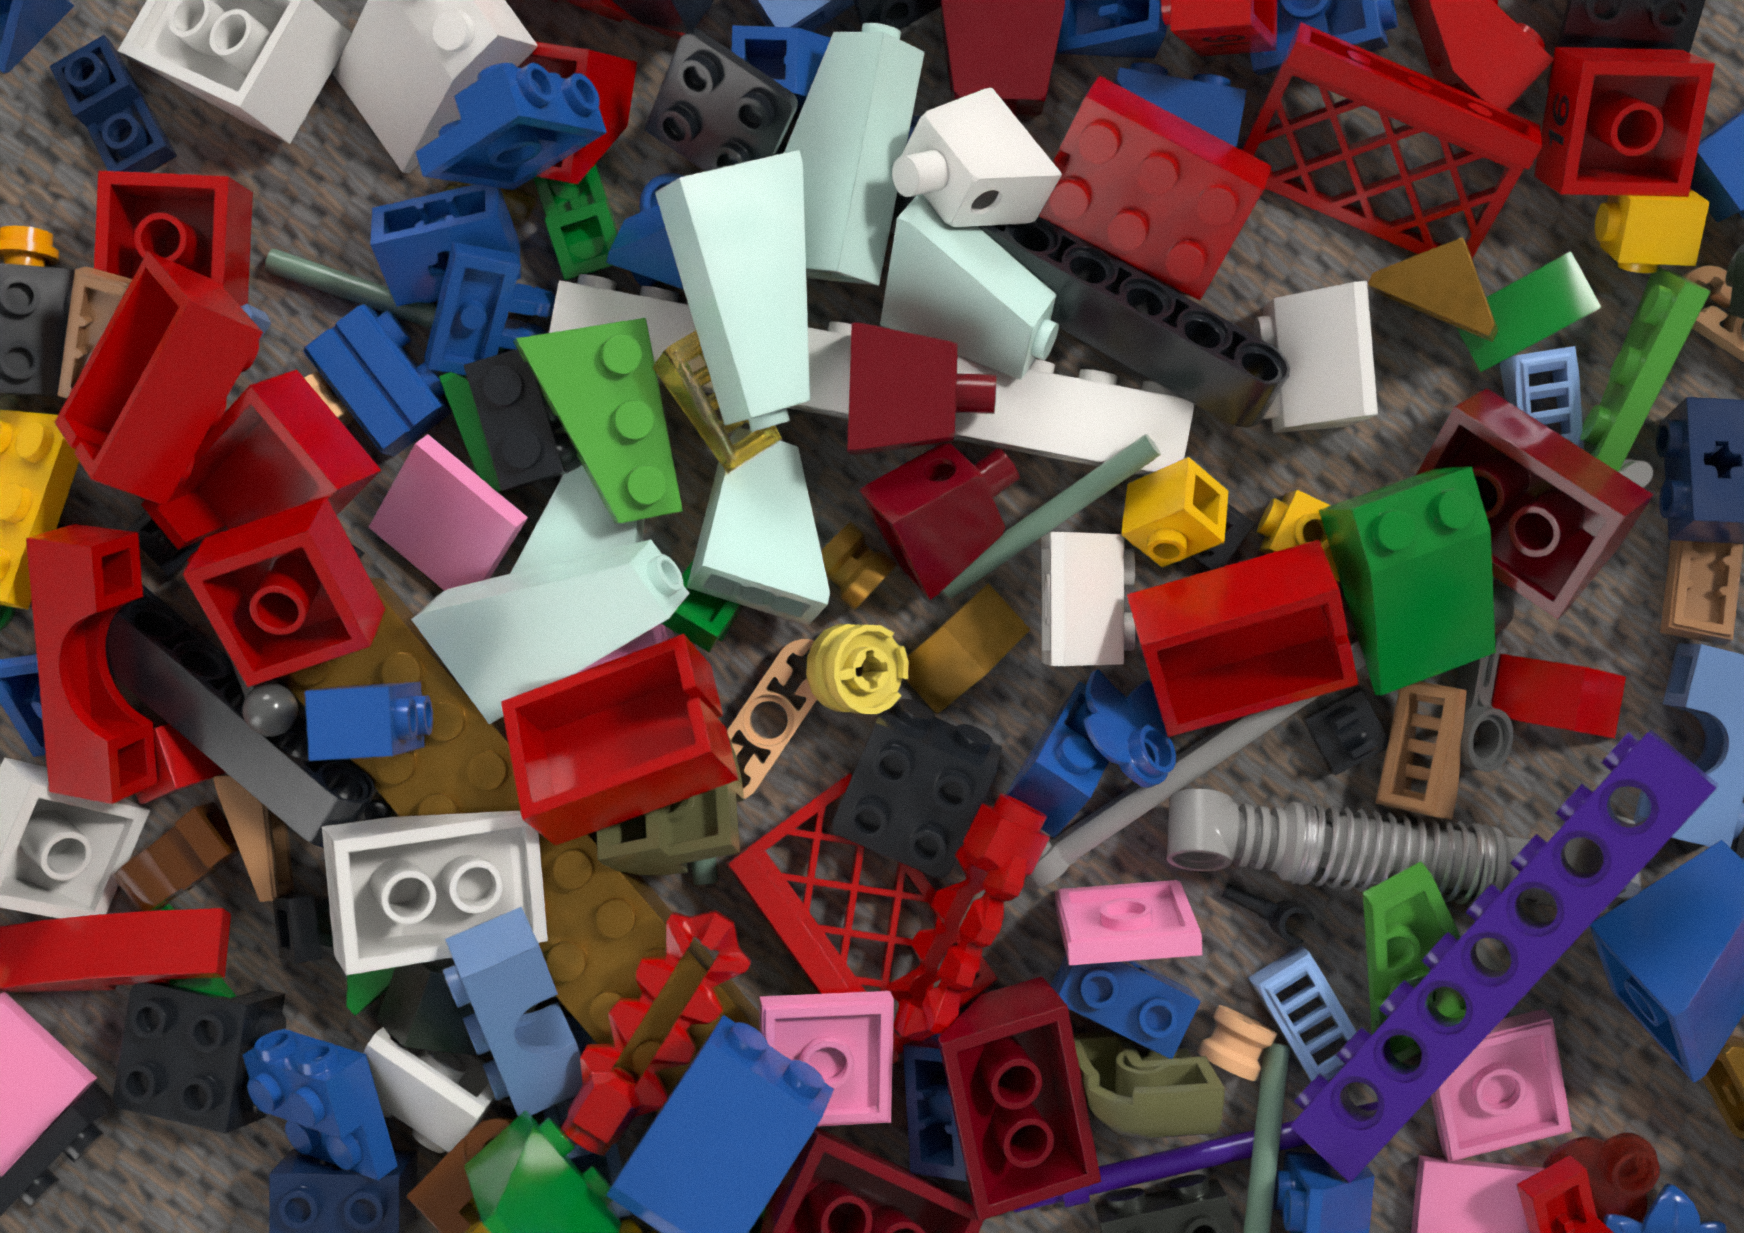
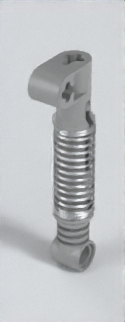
(1212, 832)

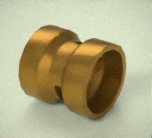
(854, 565)

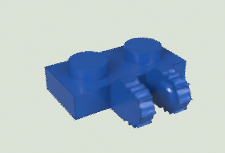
(475, 305)

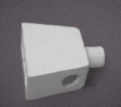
(976, 164)

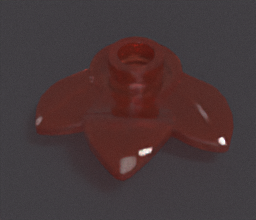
(1614, 1187)

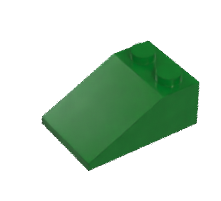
(1416, 575)
(533, 1187)

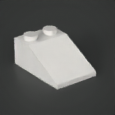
(242, 55)
(416, 57)
(423, 878)

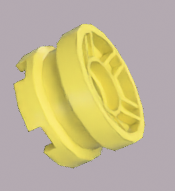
(834, 664)

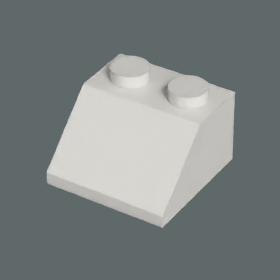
(1328, 354)
(1085, 599)
(60, 847)
(429, 1090)

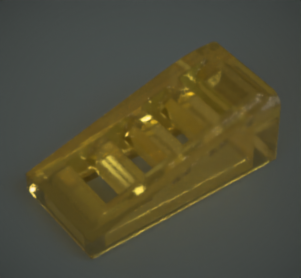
(700, 409)

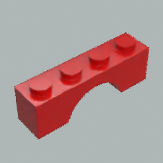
(91, 734)

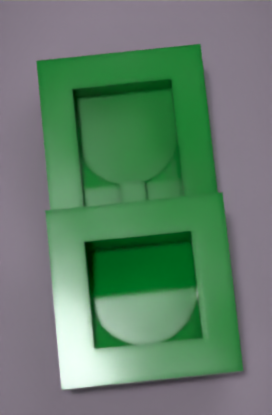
(578, 222)
(1533, 310)

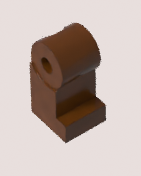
(179, 858)
(446, 1192)

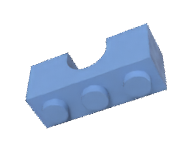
(1711, 688)
(503, 977)

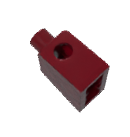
(1002, 48)
(908, 390)
(939, 512)

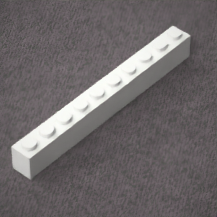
(1039, 415)

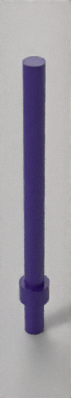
(1175, 1162)

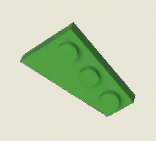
(1641, 367)
(612, 411)
(1401, 926)

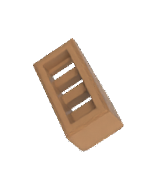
(1446, 752)
(260, 839)

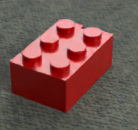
(1152, 188)
(158, 380)
(264, 457)
(1244, 638)
(618, 740)

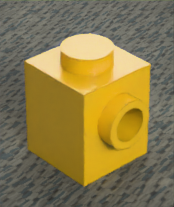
(1651, 230)
(1175, 512)
(1294, 523)

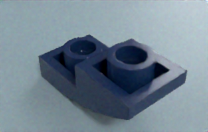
(112, 108)

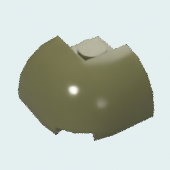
(675, 834)
(1146, 1091)

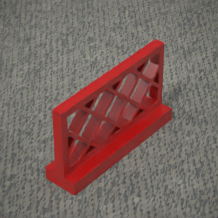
(1411, 99)
(803, 935)

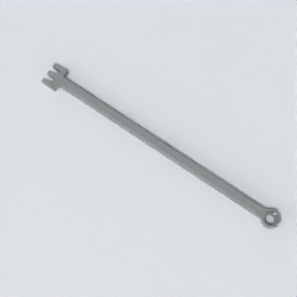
(1191, 764)

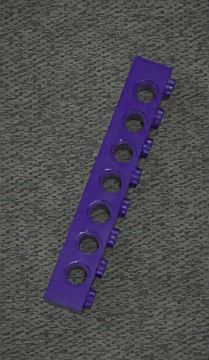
(1353, 1136)

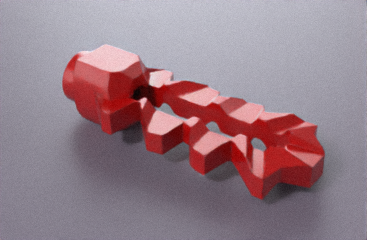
(995, 857)
(611, 1094)

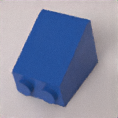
(1680, 957)
(723, 1136)

